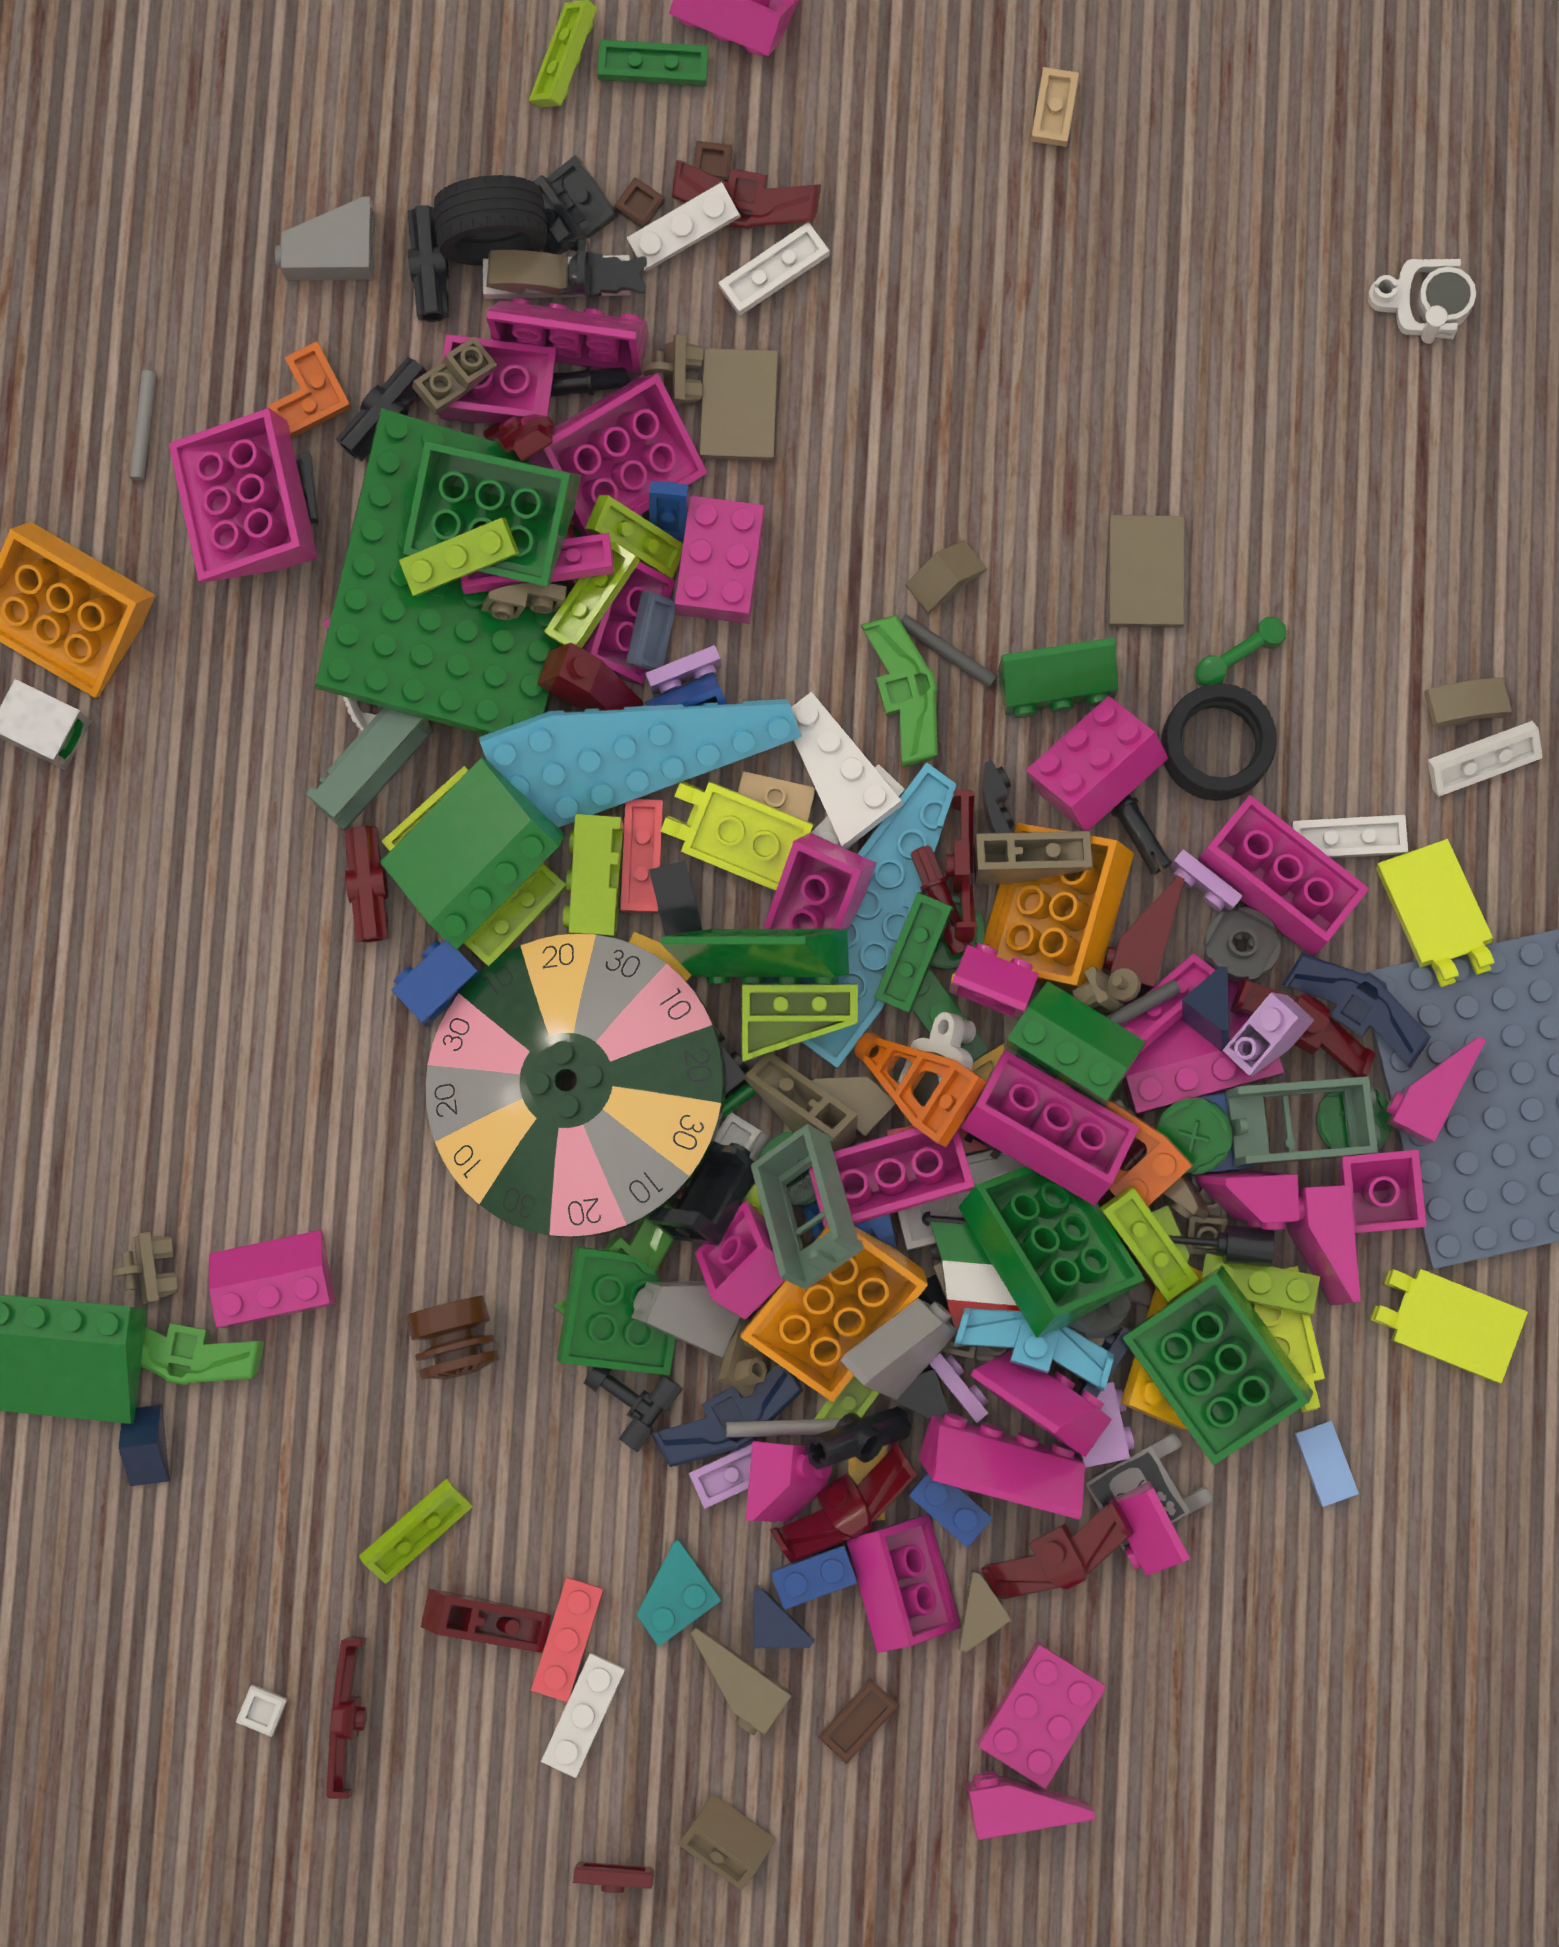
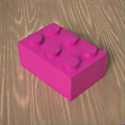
(719, 559)
(1097, 764)
(1040, 1715)

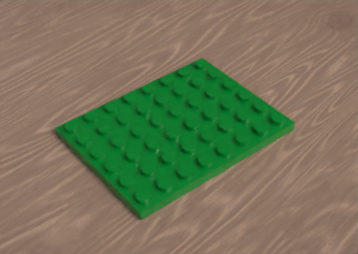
(434, 649)

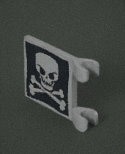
(1147, 1467)

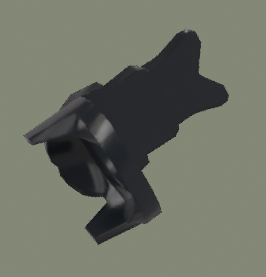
(595, 275)

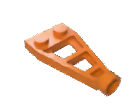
(949, 1101)
(1159, 1167)

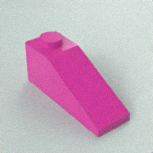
(1428, 1101)

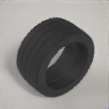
(489, 216)
(1242, 704)

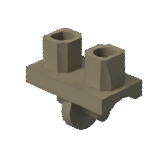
(672, 367)
(1108, 992)
(151, 1285)
(741, 1363)

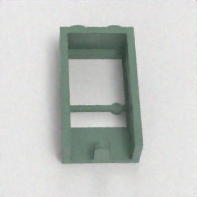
(369, 765)
(1249, 1124)
(772, 1173)

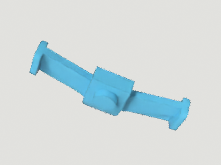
(1062, 1346)

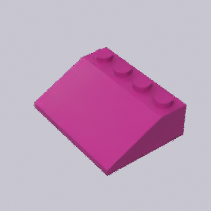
(580, 337)
(623, 447)
(243, 498)
(1188, 1066)

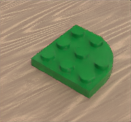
(599, 1313)

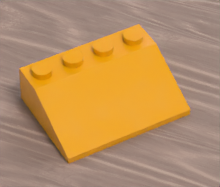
(67, 608)
(1063, 919)
(819, 1325)

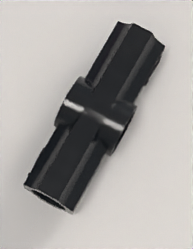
(427, 266)
(394, 396)
(858, 1437)

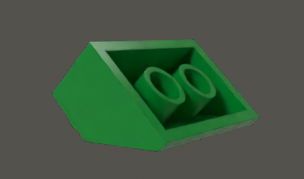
(1058, 677)
(1075, 1043)

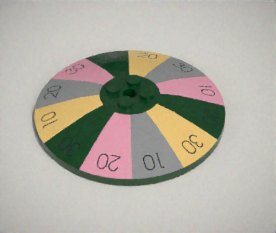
(641, 1097)

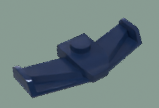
(1361, 1003)
(708, 1435)

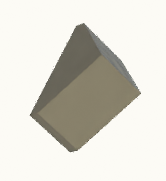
(945, 575)
(981, 1615)

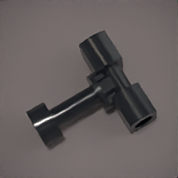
(644, 1407)

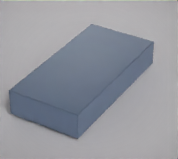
(651, 631)

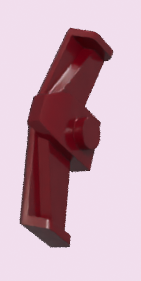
(749, 194)
(523, 435)
(960, 865)
(1321, 1033)
(847, 1507)
(1060, 1557)
(346, 1718)

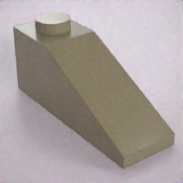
(1029, 856)
(802, 1101)
(747, 1689)

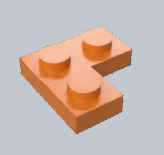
(319, 392)

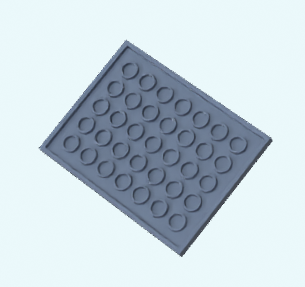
(1496, 1158)

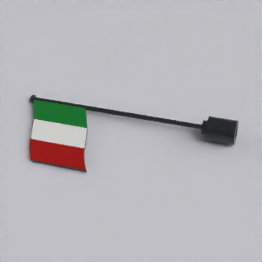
(976, 1284)

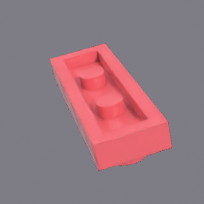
(640, 853)
(567, 1639)

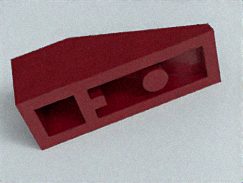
(585, 680)
(1145, 941)
(484, 1621)

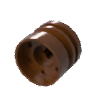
(452, 1338)

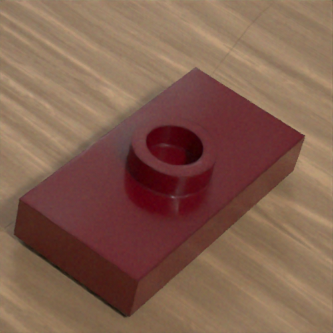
(613, 1877)

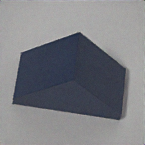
(1208, 1008)
(144, 1447)
(775, 1626)

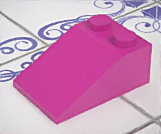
(515, 388)
(819, 886)
(1328, 1240)
(1011, 1806)

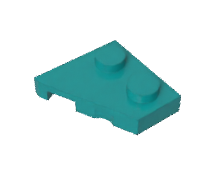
(676, 1596)

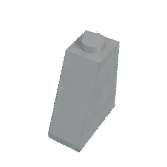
(331, 245)
(686, 1314)
(901, 1348)

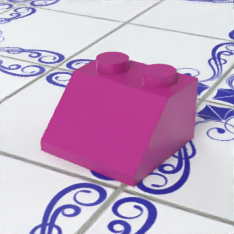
(994, 981)
(1384, 1190)
(1259, 1197)
(743, 1266)
(782, 1481)
(1154, 1539)

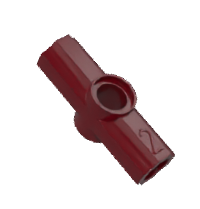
(366, 884)

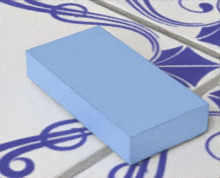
(1326, 1463)

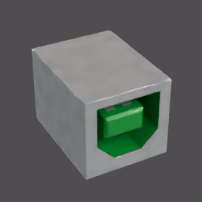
(41, 724)

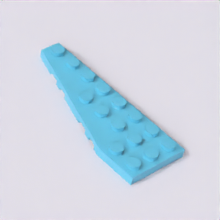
(613, 756)
(886, 902)

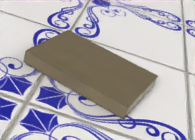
(738, 404)
(1146, 571)

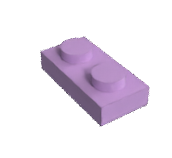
(682, 670)
(1217, 892)
(970, 1398)
(723, 1477)

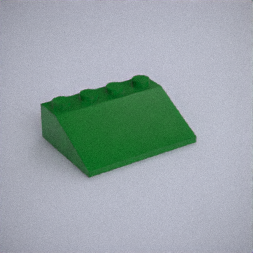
(471, 488)
(471, 852)
(762, 954)
(1048, 1248)
(70, 1358)
(1218, 1365)

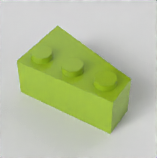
(594, 875)
(792, 1013)

